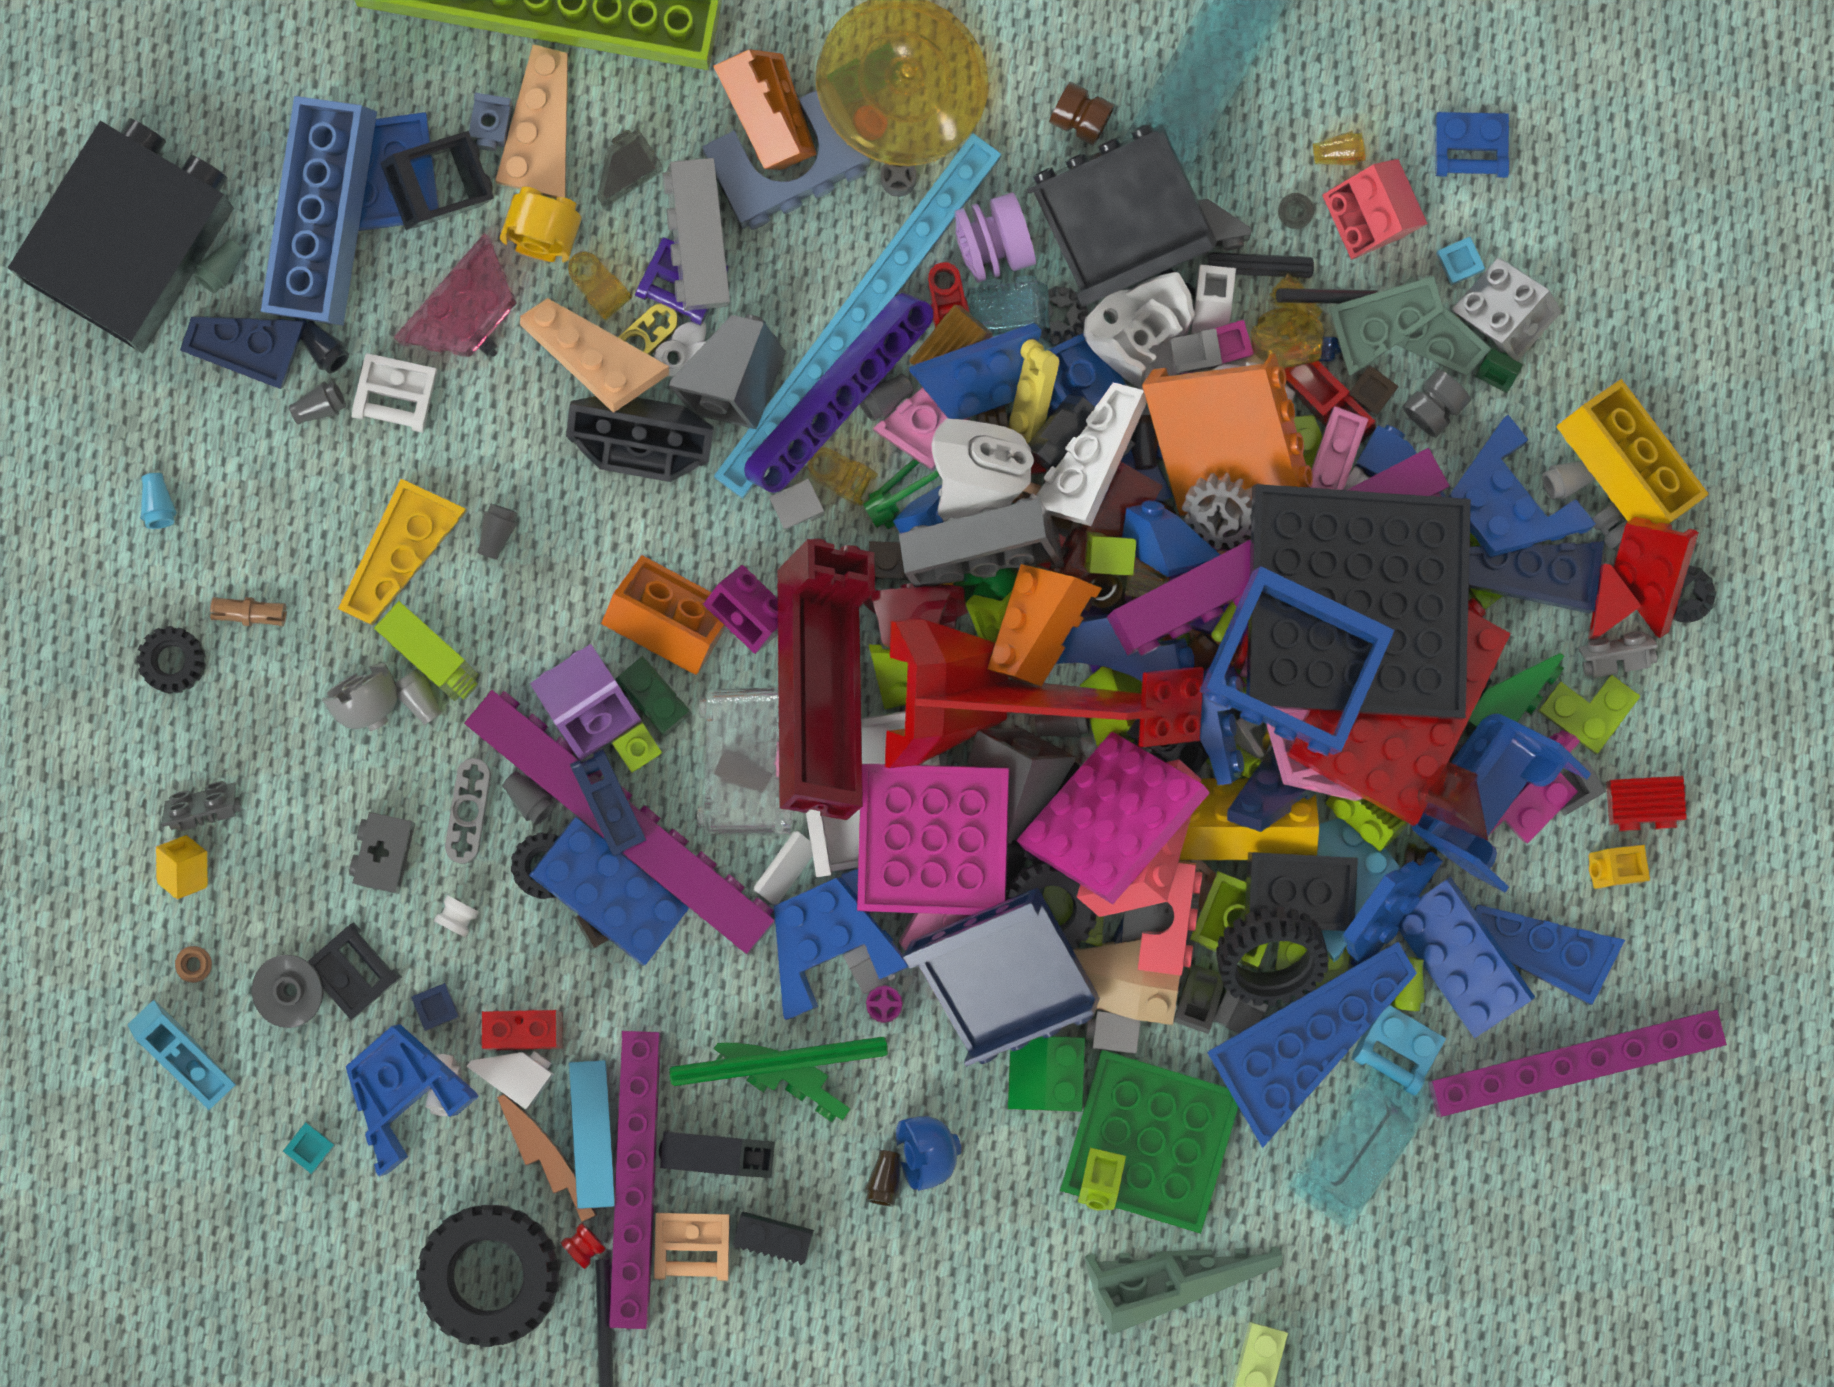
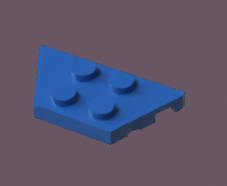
(976, 375)
(1386, 907)

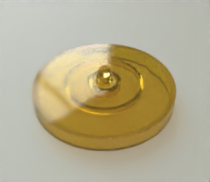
(902, 81)

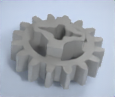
(1221, 512)

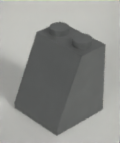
(732, 372)
(1034, 771)

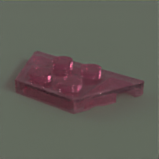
(463, 305)

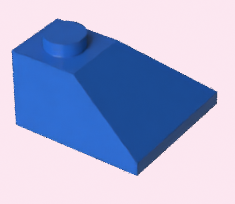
(1165, 539)

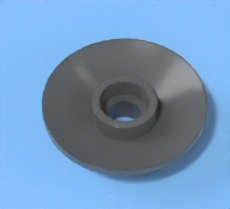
(271, 995)

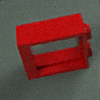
(538, 1031)

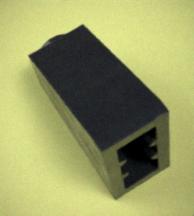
(716, 1154)

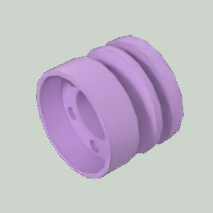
(994, 237)

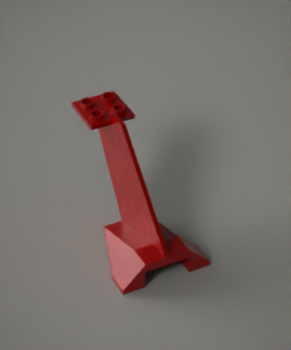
(956, 696)

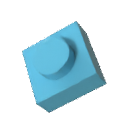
(1460, 261)

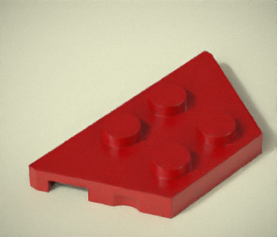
(1654, 568)

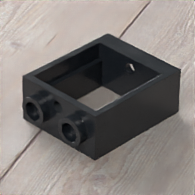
(407, 190)

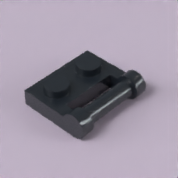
(344, 981)

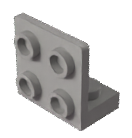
(1508, 308)

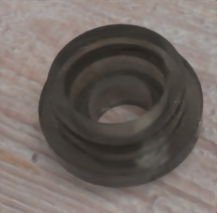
(1303, 202)

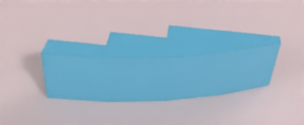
(591, 1134)

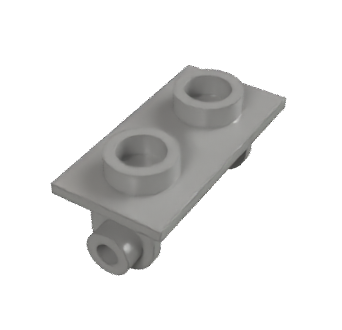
(1634, 650)

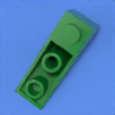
(1517, 693)

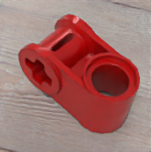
(944, 299)

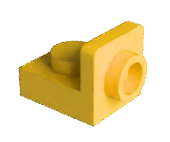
(1618, 866)

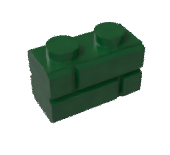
(653, 696)

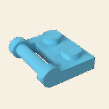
(1404, 1037)

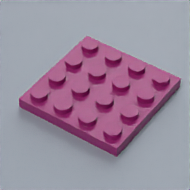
(1112, 817)
(933, 839)

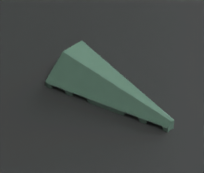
(1143, 1289)

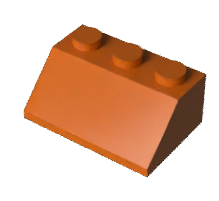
(664, 615)

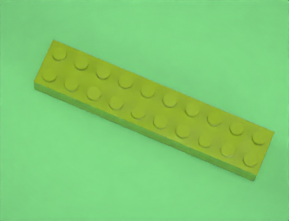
(645, 29)

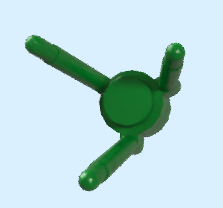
(883, 506)

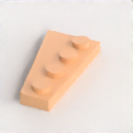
(538, 130)
(597, 358)

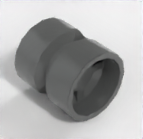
(1436, 403)

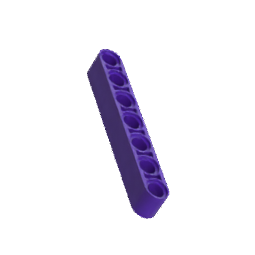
(854, 387)

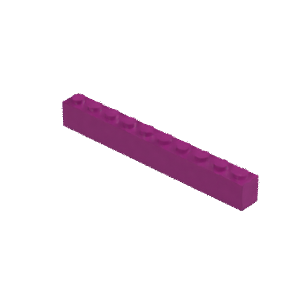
(1224, 578)
(661, 856)

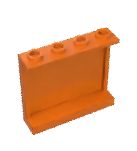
(1227, 424)

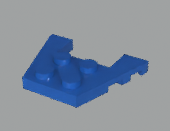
(1501, 509)
(820, 928)
(391, 1079)

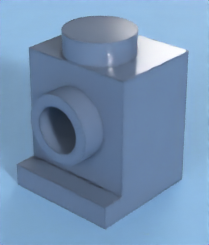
(495, 106)

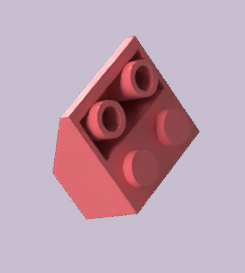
(1374, 208)

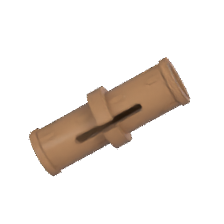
(248, 611)

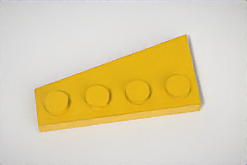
(401, 544)

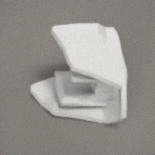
(1150, 316)
(979, 466)

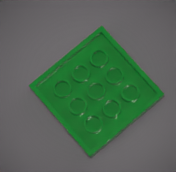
(1166, 1128)

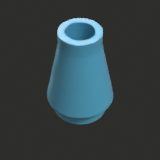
(156, 503)

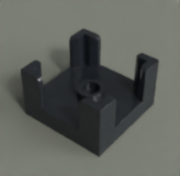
(1064, 424)

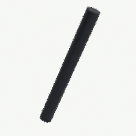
(604, 1333)

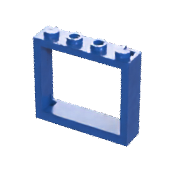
(1322, 608)

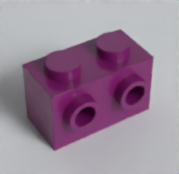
(745, 608)

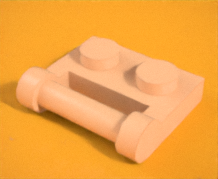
(692, 1233)

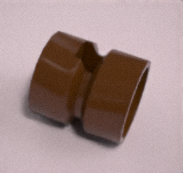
(1081, 113)

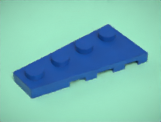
(1557, 954)

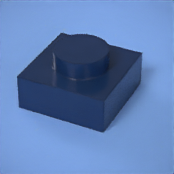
(435, 1007)

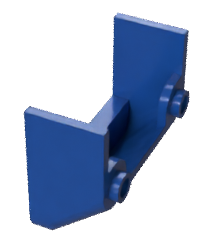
(1505, 759)

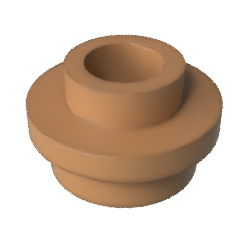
(182, 961)

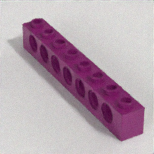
(1577, 1063)
(635, 1180)

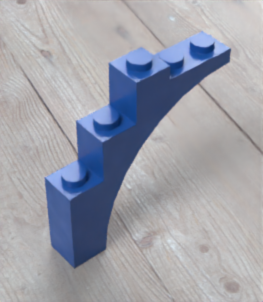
(1097, 644)

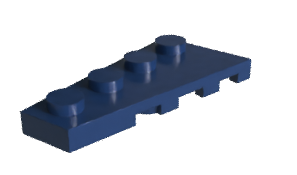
(1545, 574)

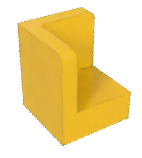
(181, 867)

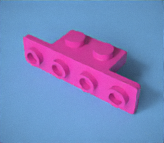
(1538, 805)

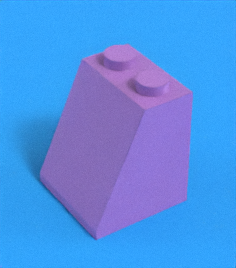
(585, 702)

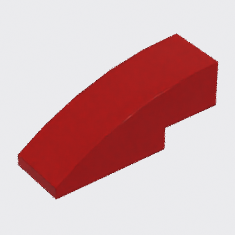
(1322, 392)

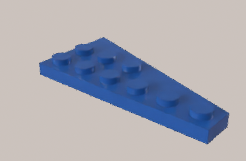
(1294, 1049)

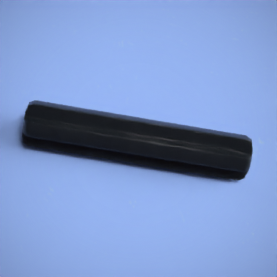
(1264, 264)

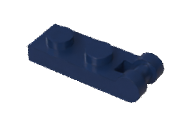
(609, 804)

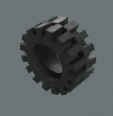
(149, 659)
(522, 860)

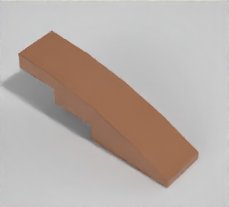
(536, 1146)

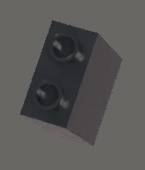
(124, 232)

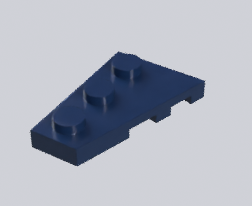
(246, 345)
(1265, 797)

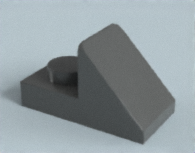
(1199, 999)

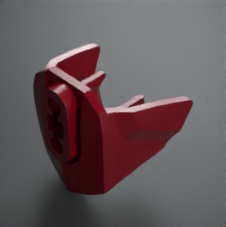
(933, 603)

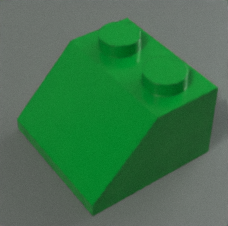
(1047, 1075)

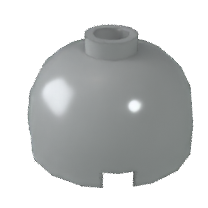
(363, 699)

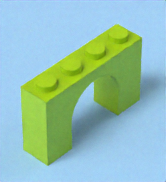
(428, 652)

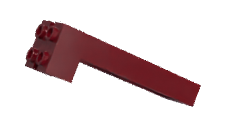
(821, 677)

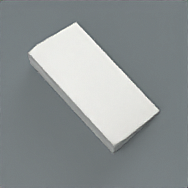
(784, 868)

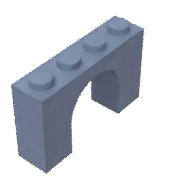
(757, 197)

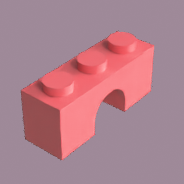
(1167, 949)

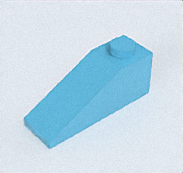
(180, 1054)

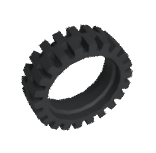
(1263, 930)

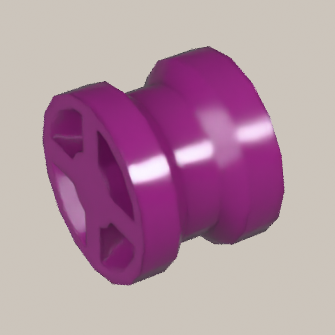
(884, 1004)

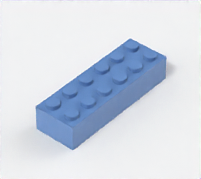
(318, 210)

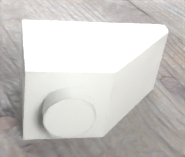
(515, 1075)

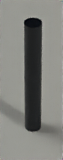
(1322, 296)

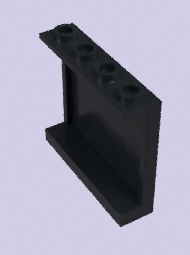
(1123, 213)

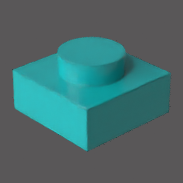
(309, 1148)

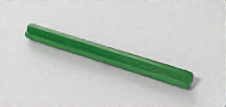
(778, 1061)

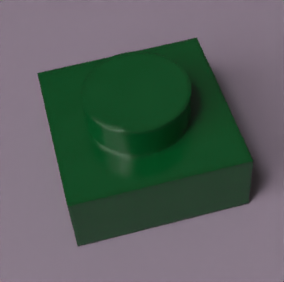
(1499, 370)

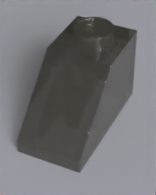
(626, 167)

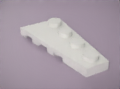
(1084, 474)

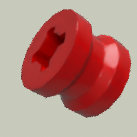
(583, 1245)

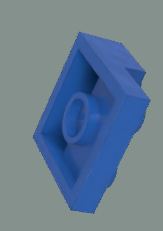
(1080, 373)

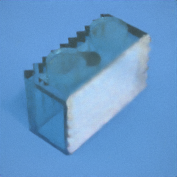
(1010, 305)

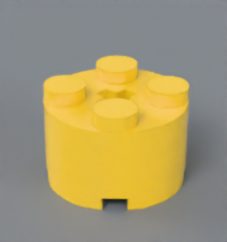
(541, 225)

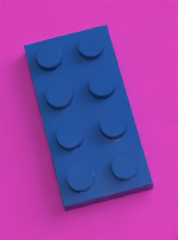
(609, 891)
(1464, 958)

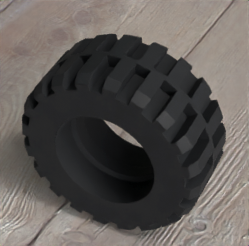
(438, 1284)

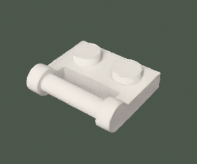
(395, 380)

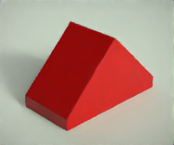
(1613, 602)

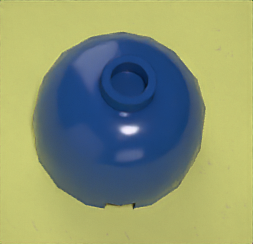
(928, 1150)

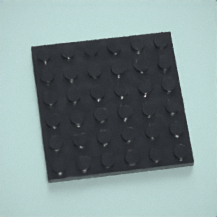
(1382, 557)

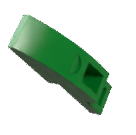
(800, 1081)

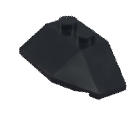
(641, 437)

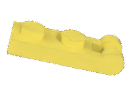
(1033, 389)

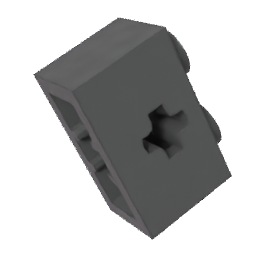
(397, 838)

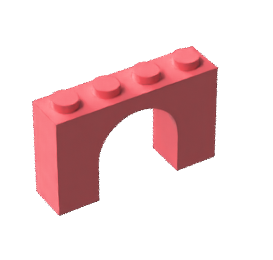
(1154, 881)

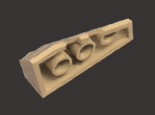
(1124, 987)

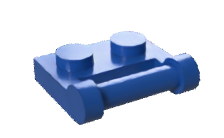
(1472, 133)

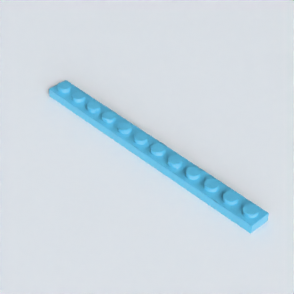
(870, 296)

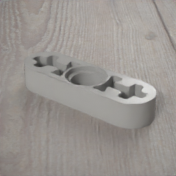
(455, 836)

